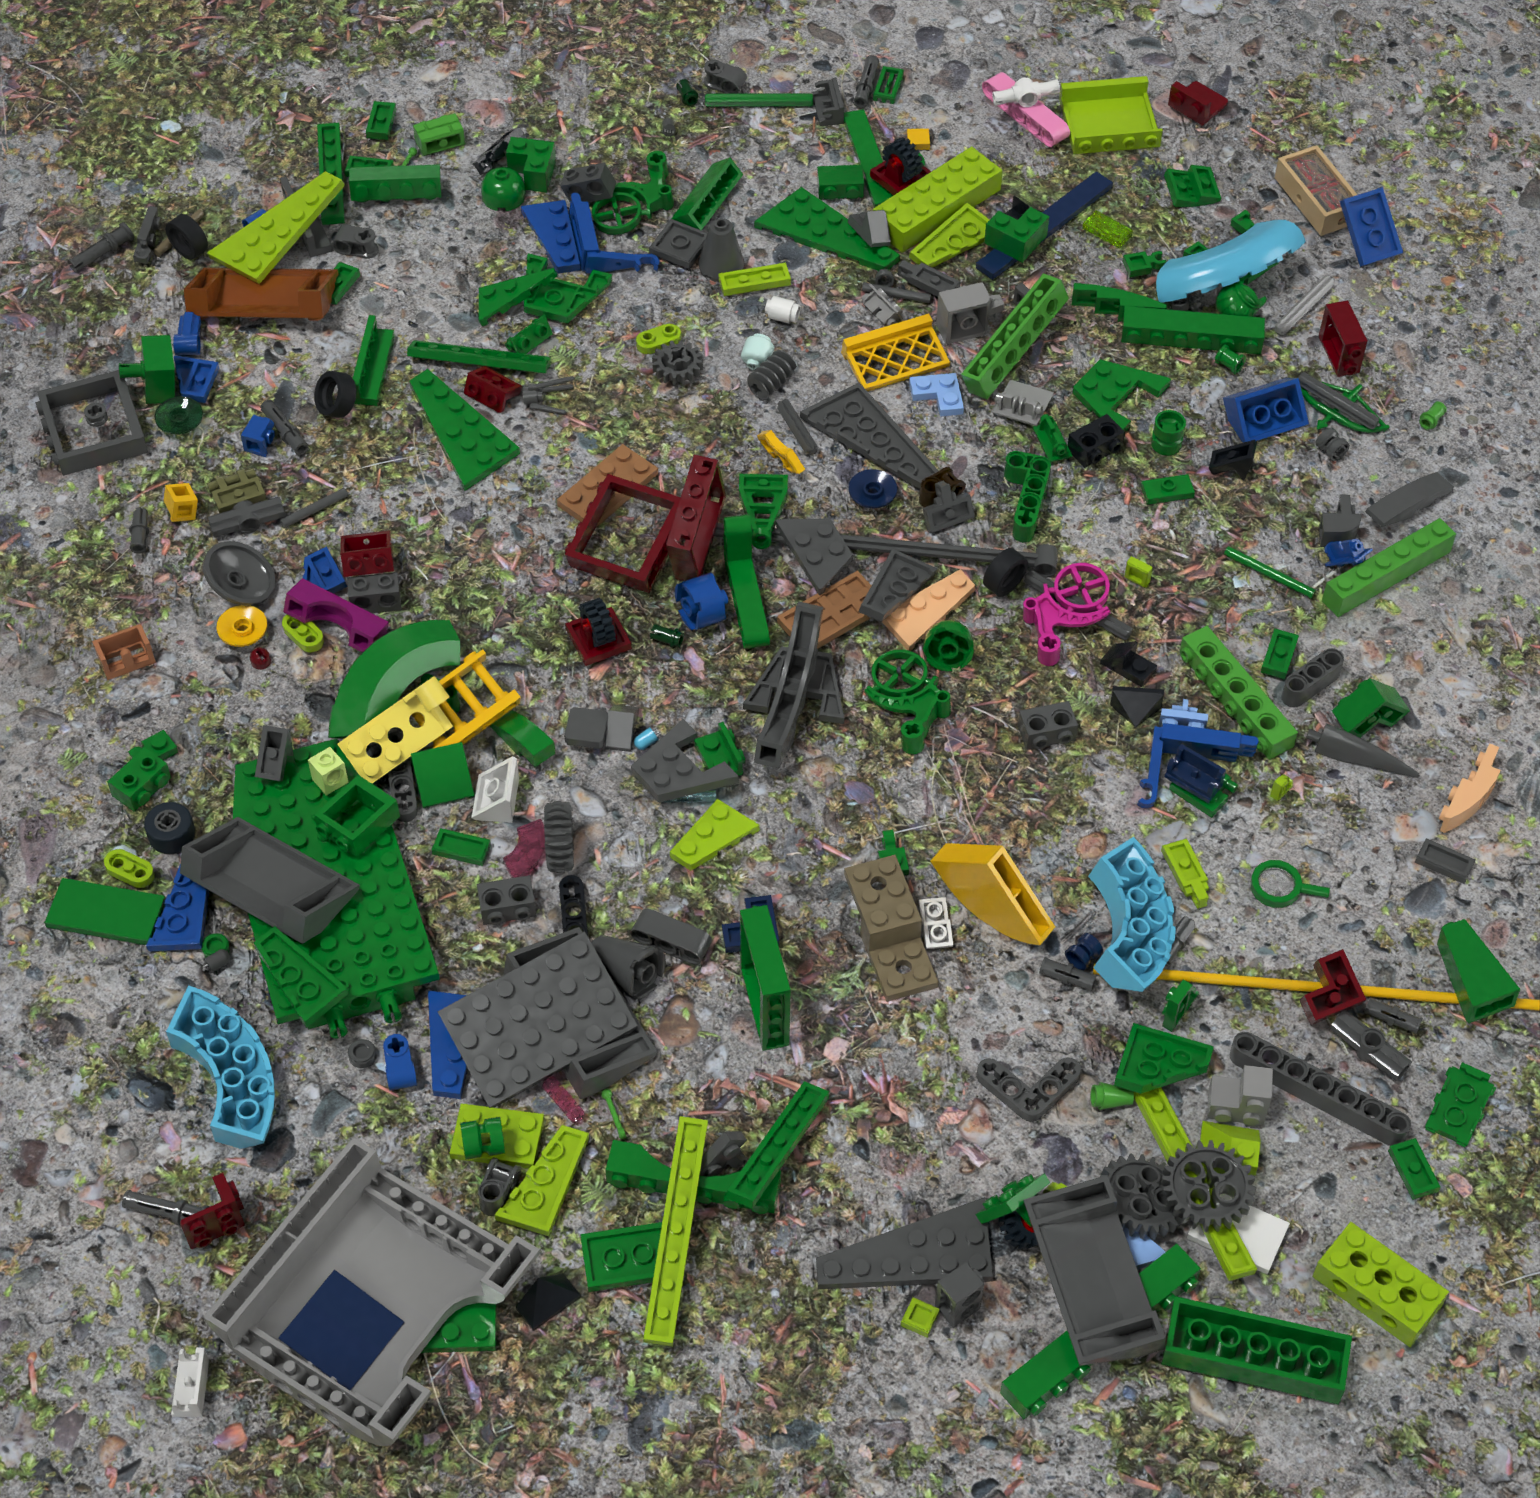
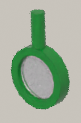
(1279, 884)

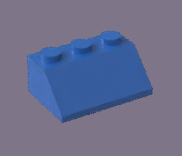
(1266, 409)

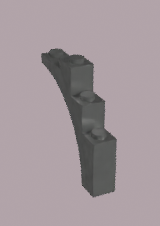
(790, 695)

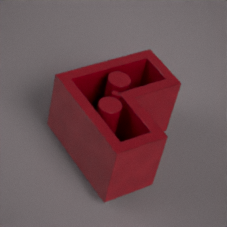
(1339, 990)

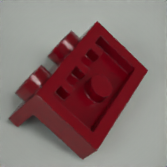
(490, 388)

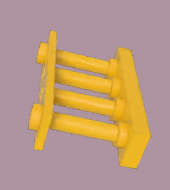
(483, 716)

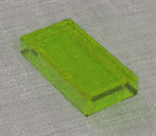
(1107, 229)

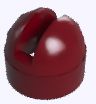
(256, 661)

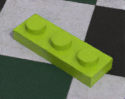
(754, 279)

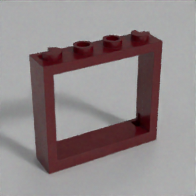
(696, 518)
(658, 553)

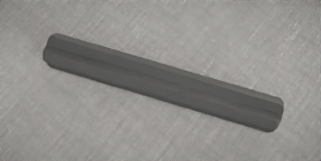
(1338, 401)

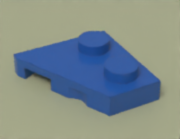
(323, 571)

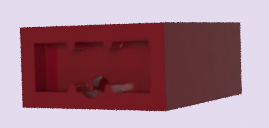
(1343, 339)
(367, 558)

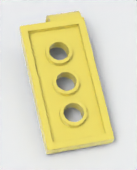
(421, 700)

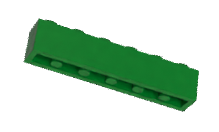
(1192, 329)

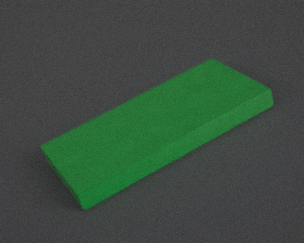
(105, 911)

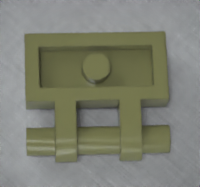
(236, 488)

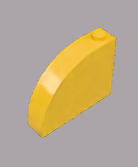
(993, 890)

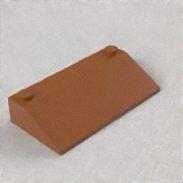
(280, 294)

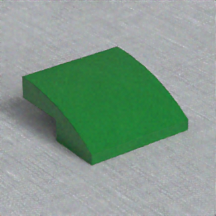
(1192, 187)
(442, 775)

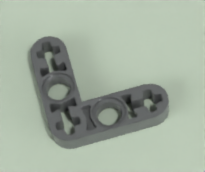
(1025, 1094)

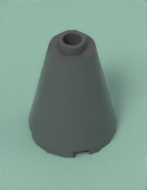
(721, 250)
(631, 964)

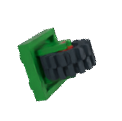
(1012, 1211)

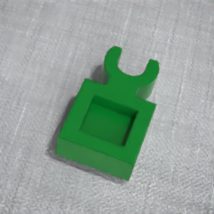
(1141, 264)

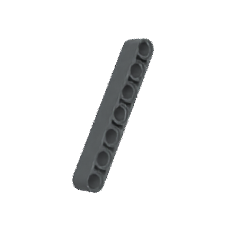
(1327, 1100)

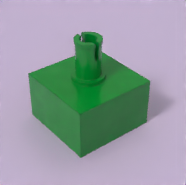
(154, 368)

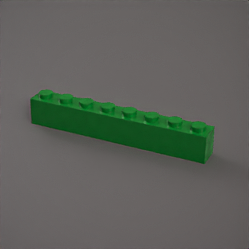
(1057, 1364)

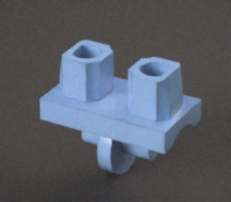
(1183, 716)

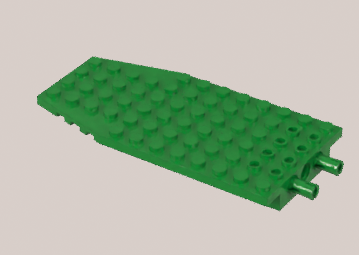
(378, 936)

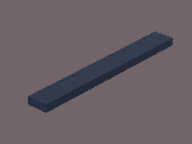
(1059, 214)

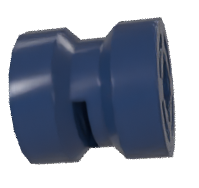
(1084, 951)

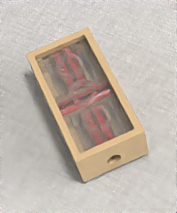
(1315, 188)

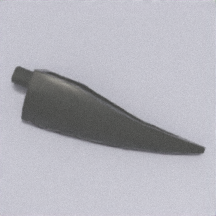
(1352, 749)

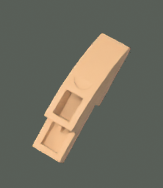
(1471, 793)

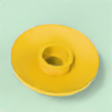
(241, 618)

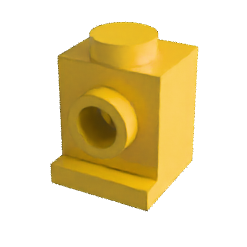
(180, 502)

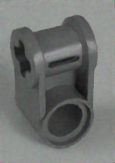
(724, 78)
(353, 241)
(498, 1182)

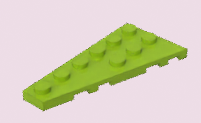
(269, 237)

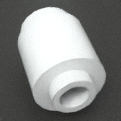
(782, 310)

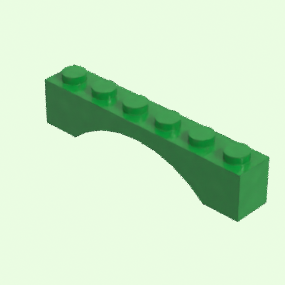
(634, 1167)

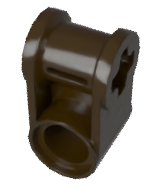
(927, 487)

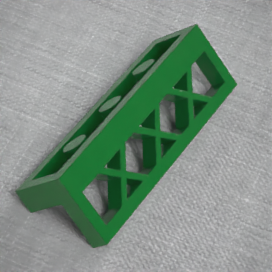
(372, 362)

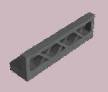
(315, 236)

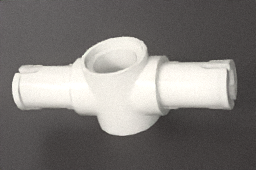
(1026, 92)

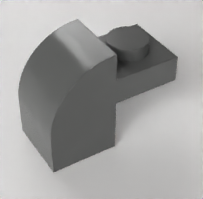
(1339, 525)

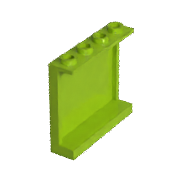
(1109, 115)

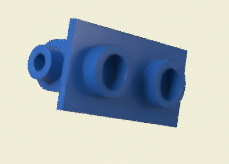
(1346, 552)

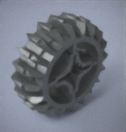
(559, 836)

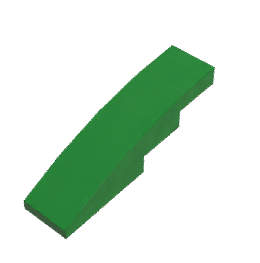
(1110, 300)

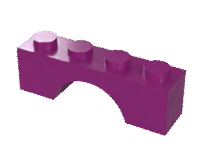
(311, 602)

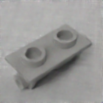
(879, 300)

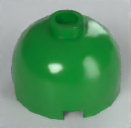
(503, 189)
(948, 645)

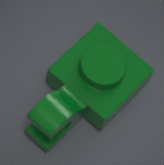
(158, 744)
(890, 849)

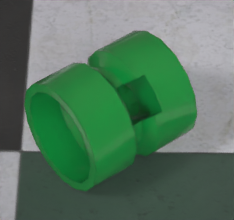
(1168, 432)
(472, 1138)

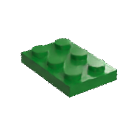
(620, 1256)

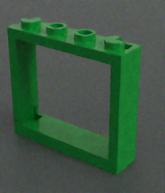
(765, 977)

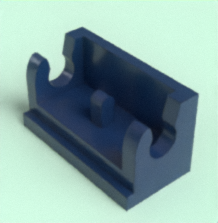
(1195, 773)

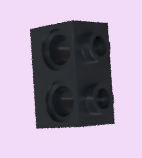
(1096, 440)

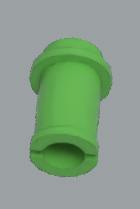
(1429, 419)

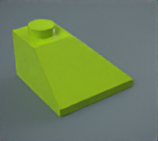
(1243, 1140)

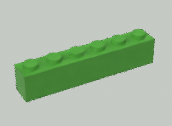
(1388, 567)

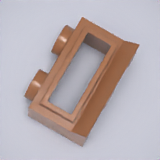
(121, 644)

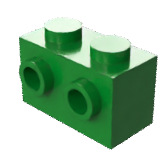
(139, 779)

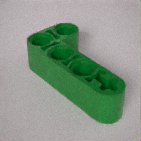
(1034, 475)

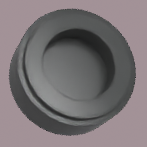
(362, 1053)

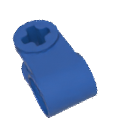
(399, 1065)

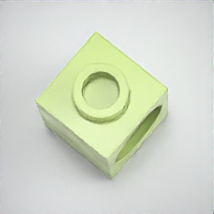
(328, 771)

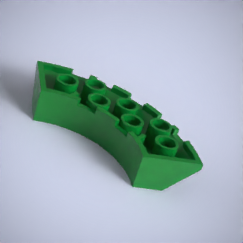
(387, 670)

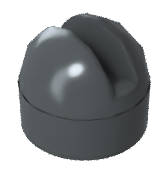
(889, 277)
(1181, 304)

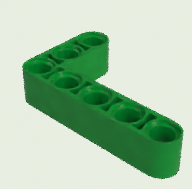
(743, 581)

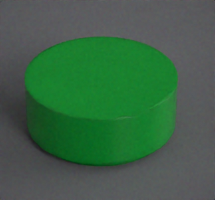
(214, 943)

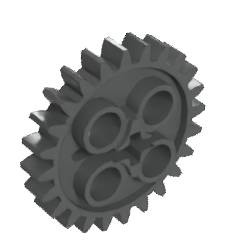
(1234, 1183)
(1140, 1197)

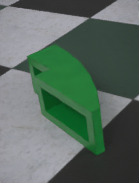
(524, 737)

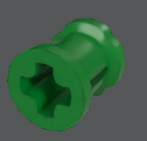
(1230, 359)

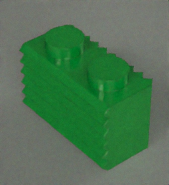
(840, 182)

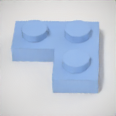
(939, 387)

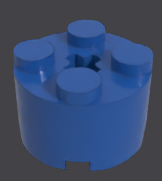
(701, 601)

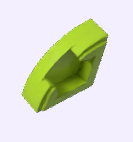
(1281, 787)

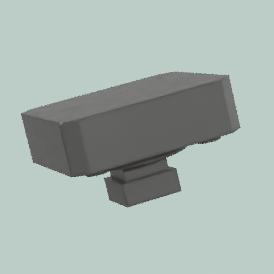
(586, 728)

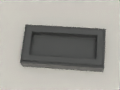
(1445, 861)

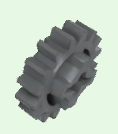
(677, 362)

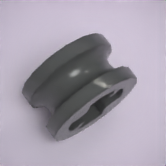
(90, 412)

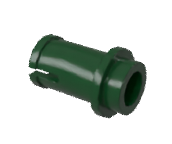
(689, 96)
(667, 635)

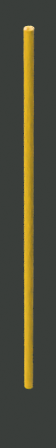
(1310, 986)

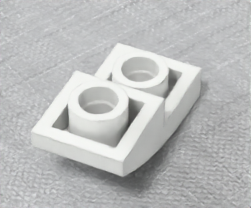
(935, 923)

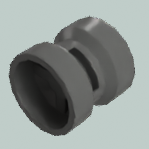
(1332, 444)

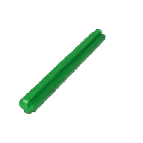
(759, 100)

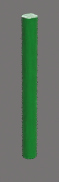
(1269, 572)

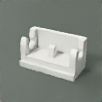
(190, 1384)

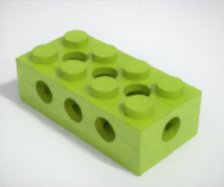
(1380, 1284)

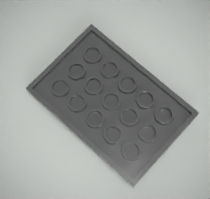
(537, 1019)

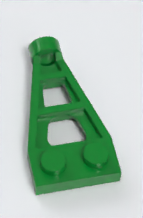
(763, 486)

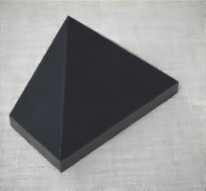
(1136, 703)
(546, 1299)

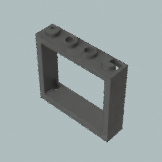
(99, 453)

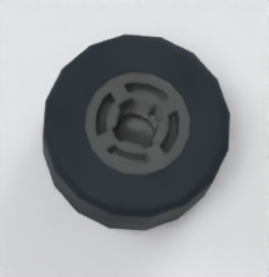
(169, 827)

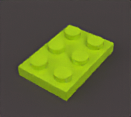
(520, 1134)

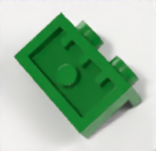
(719, 748)

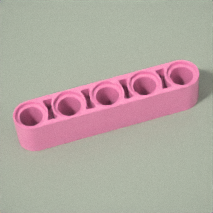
(1036, 119)

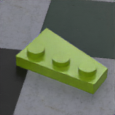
(712, 833)

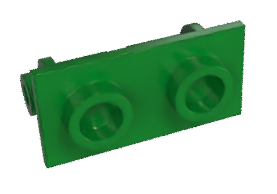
(530, 336)
(1051, 439)

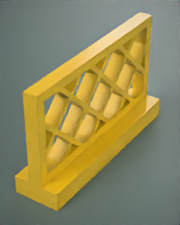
(883, 338)

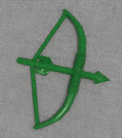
(1334, 415)

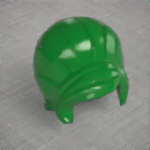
(1239, 300)

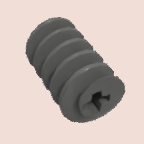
(771, 374)

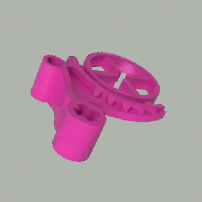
(1047, 613)

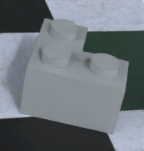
(1241, 1099)

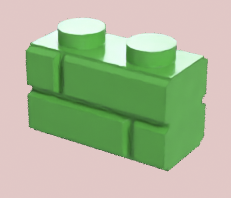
(439, 134)

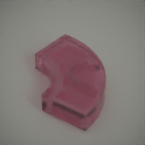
(528, 850)

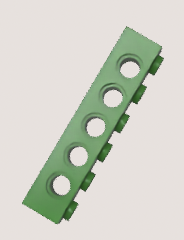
(1015, 336)
(1238, 692)

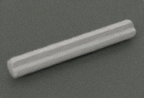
(1303, 305)

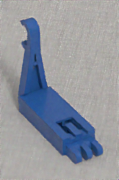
(588, 247)
(1206, 742)

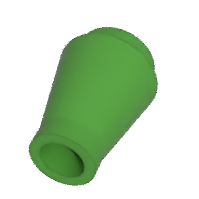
(1110, 1096)

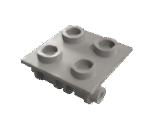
(1022, 402)

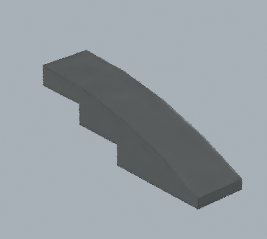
(1407, 499)

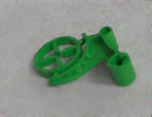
(654, 195)
(922, 702)

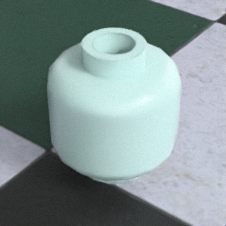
(756, 350)

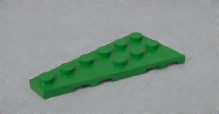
(464, 434)

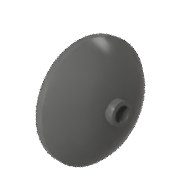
(239, 573)

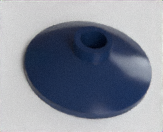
(872, 488)

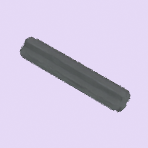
(797, 427)

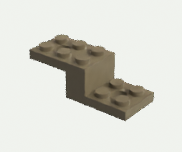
(891, 928)

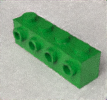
(395, 182)

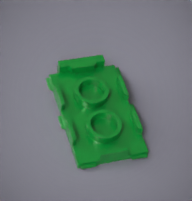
(1460, 1103)

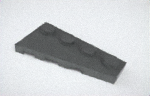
(895, 584)

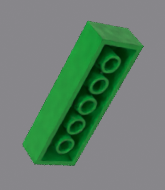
(1257, 1350)

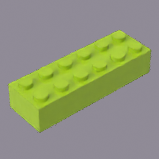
(938, 195)

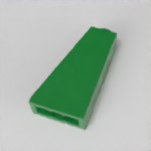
(1475, 973)

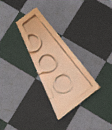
(928, 607)

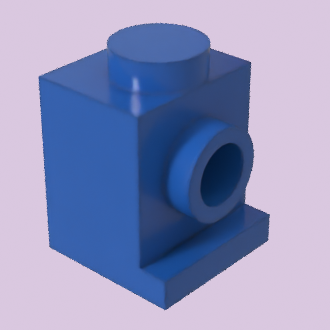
(258, 435)

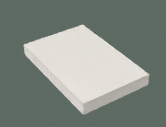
(1259, 1232)

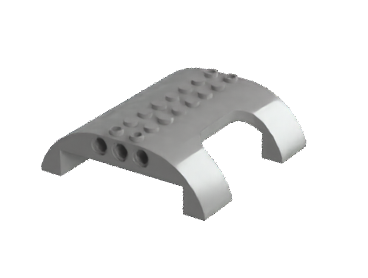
(393, 1247)

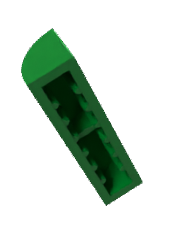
(708, 194)

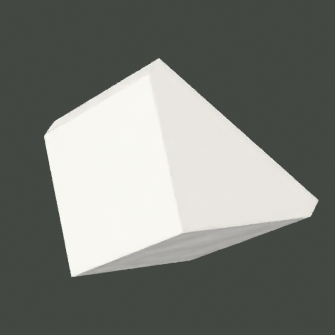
(497, 792)

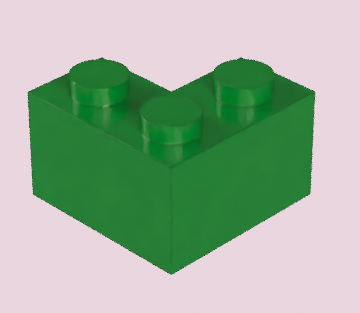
(534, 160)
(1015, 236)
(1369, 705)

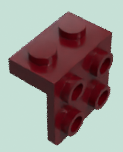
(1196, 101)
(217, 1219)

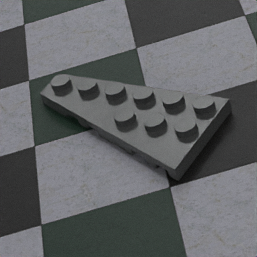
(865, 427)

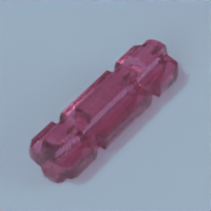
(563, 1099)

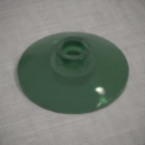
(178, 415)

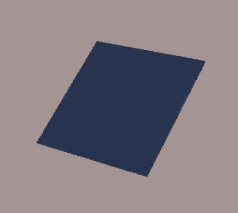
(341, 1330)

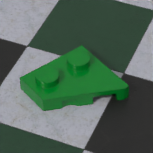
(1179, 1001)

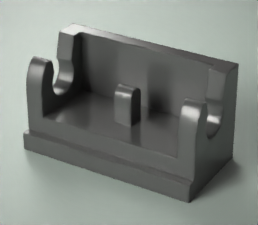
(828, 103)

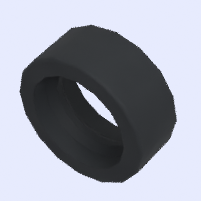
(186, 236)
(345, 396)
(1005, 572)

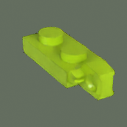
(1187, 871)

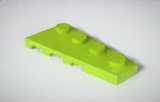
(956, 235)
(542, 1192)

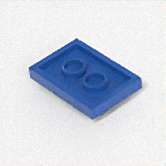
(1371, 226)

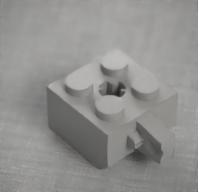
(965, 312)

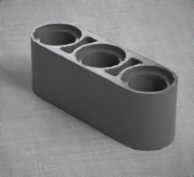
(1312, 677)
(671, 936)

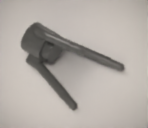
(535, 393)

